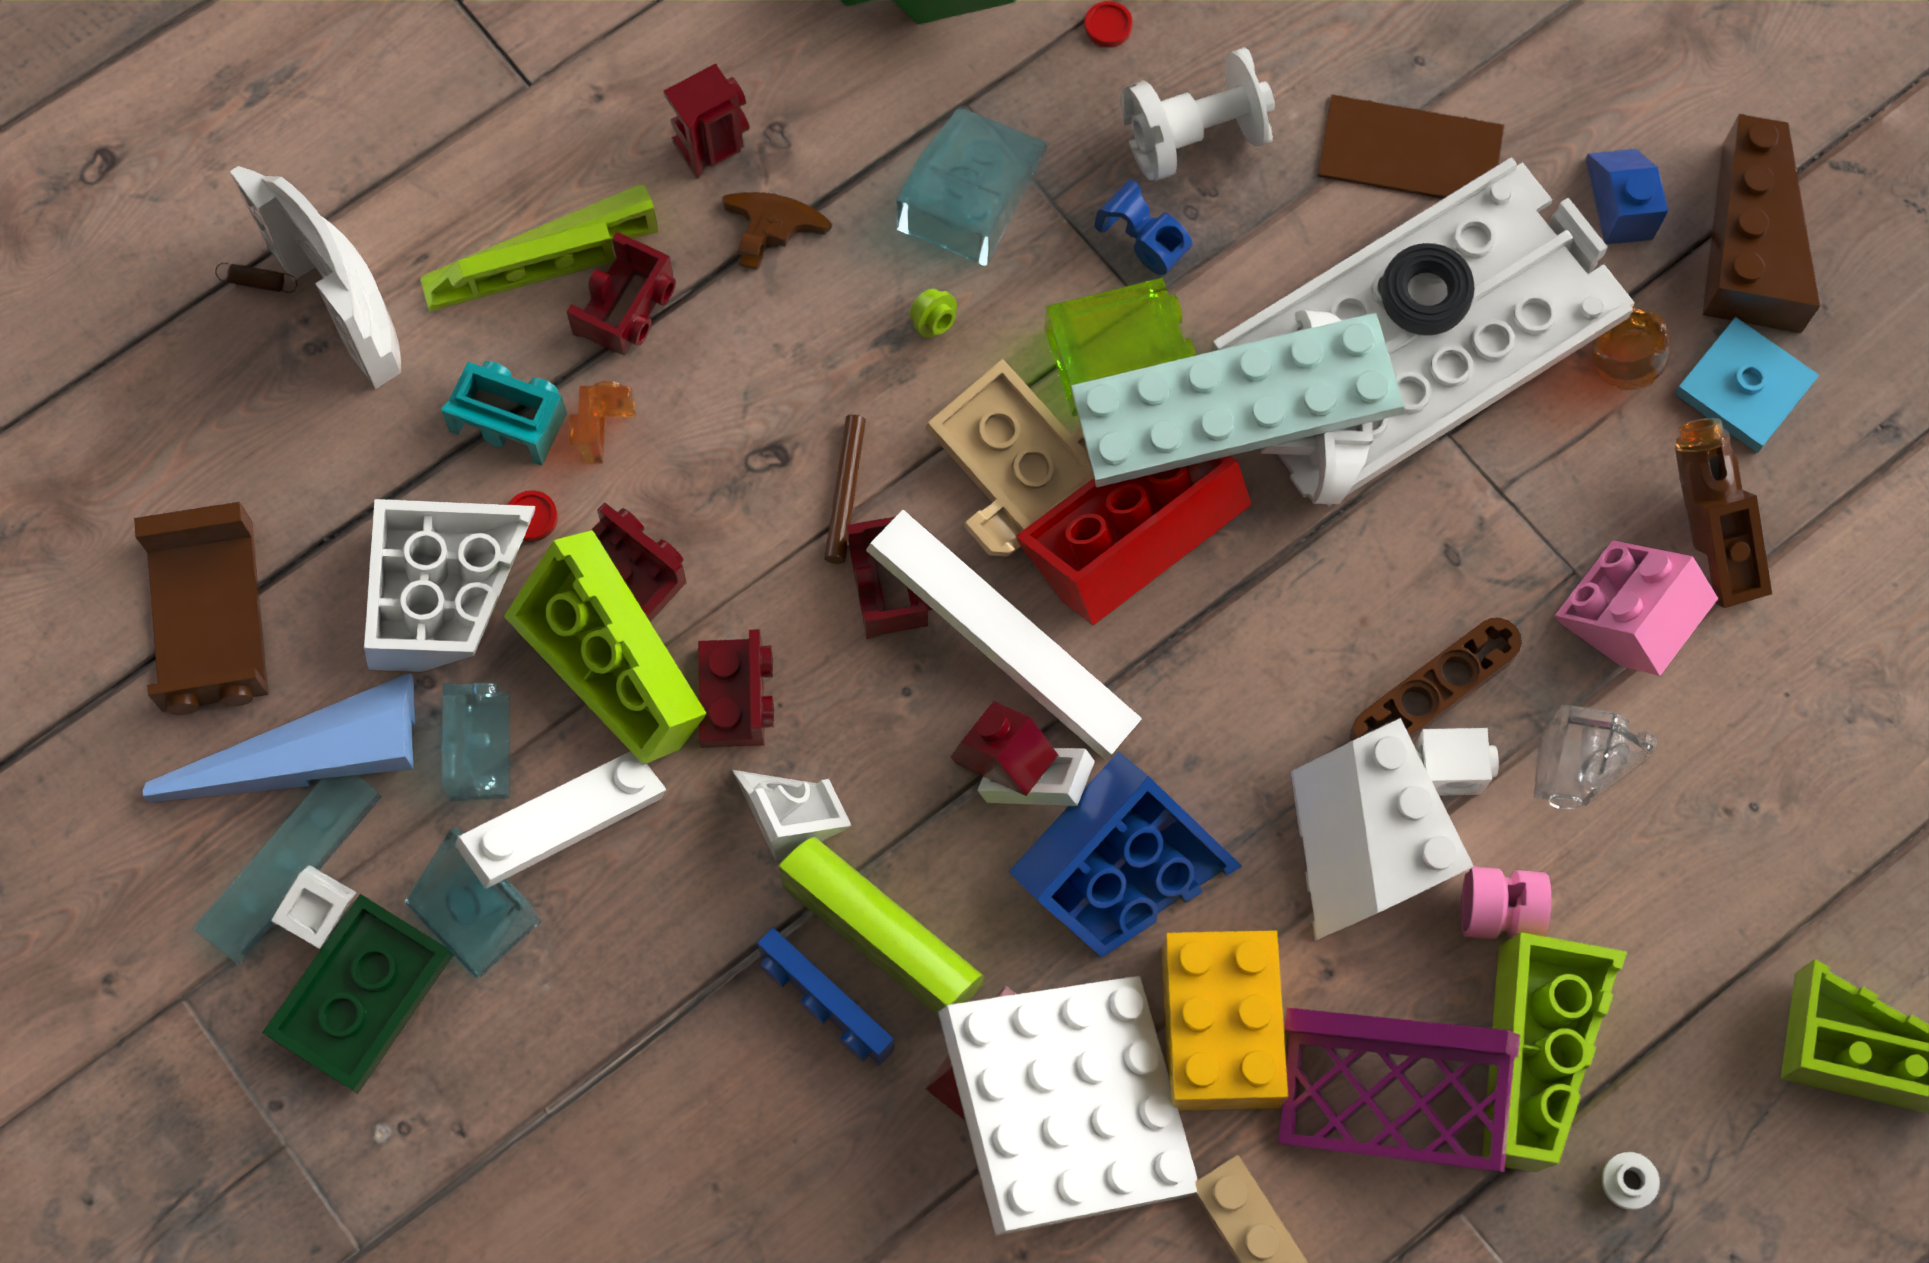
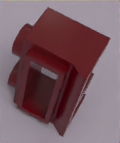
(707, 118)
(608, 288)
(871, 601)

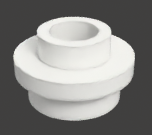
(1617, 1190)

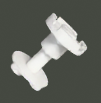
(1181, 120)

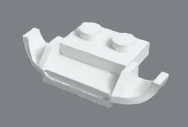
(1339, 452)

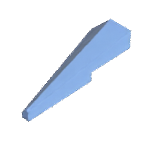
(344, 739)

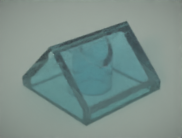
(465, 916)

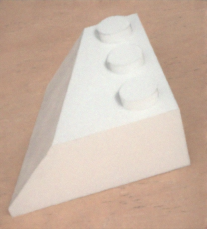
(1372, 829)

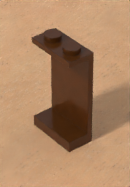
(204, 608)

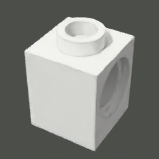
(1458, 759)
(313, 906)

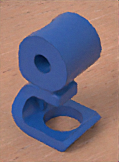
(1158, 240)

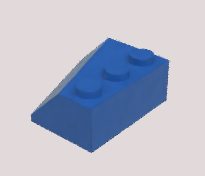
(1119, 858)

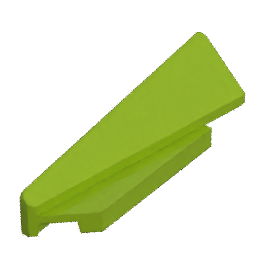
(546, 252)

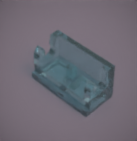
(475, 742)

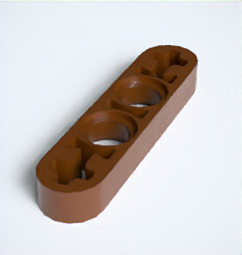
(1432, 684)

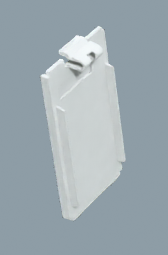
(1528, 309)

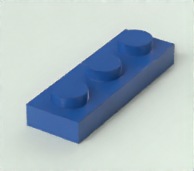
(824, 999)

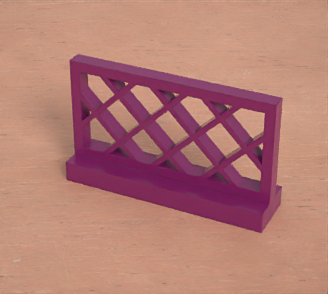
(1400, 1038)

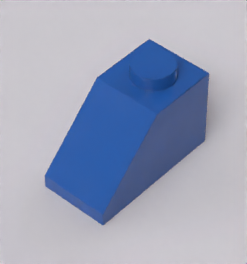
(1627, 195)

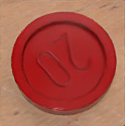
(1108, 24)
(544, 517)

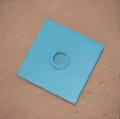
(1746, 384)

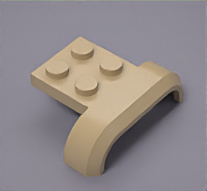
(1012, 454)

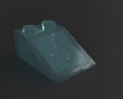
(968, 185)

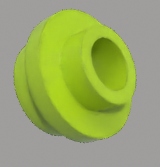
(933, 312)

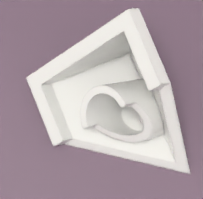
(792, 810)

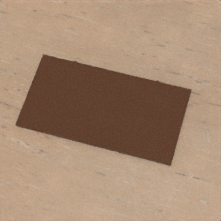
(1406, 147)

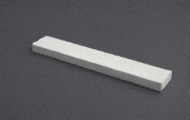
(1004, 634)

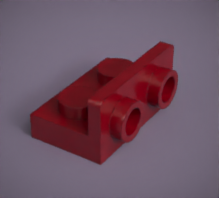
(734, 691)

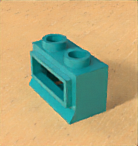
(500, 424)

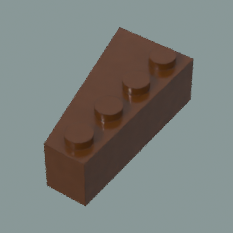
(1759, 232)

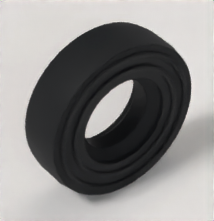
(1427, 259)

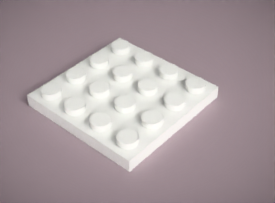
(1067, 1103)

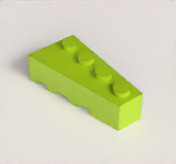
(605, 647)
(1555, 1001)

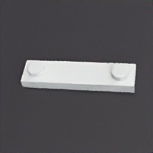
(559, 818)

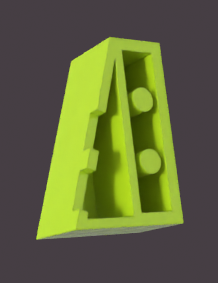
(1854, 1042)

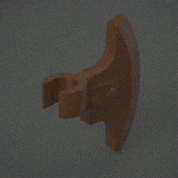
(772, 222)

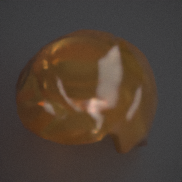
(1633, 351)

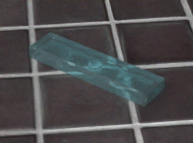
(304, 839)

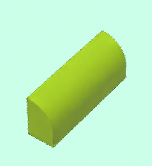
(878, 927)

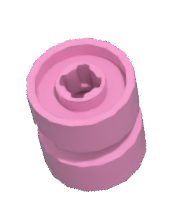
(1487, 898)

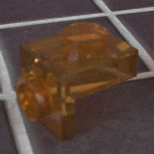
(596, 404)

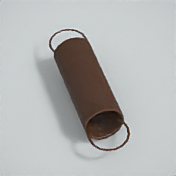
(255, 277)

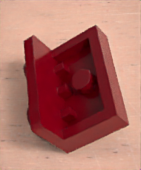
(647, 567)

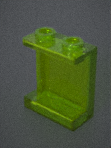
(1115, 333)

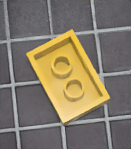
(1224, 1020)

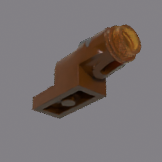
(1721, 514)

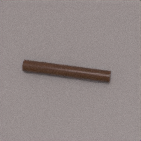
(845, 489)

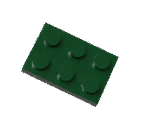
(358, 993)

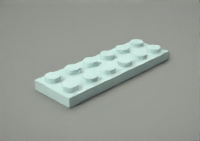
(1237, 399)

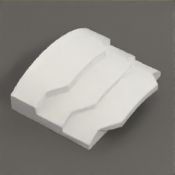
(306, 240)

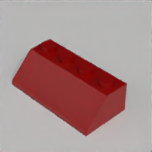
(1125, 534)

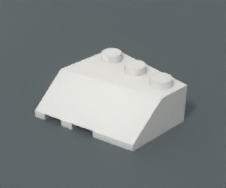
(436, 579)

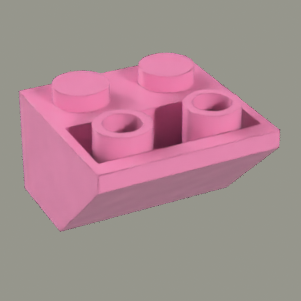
(1638, 605)

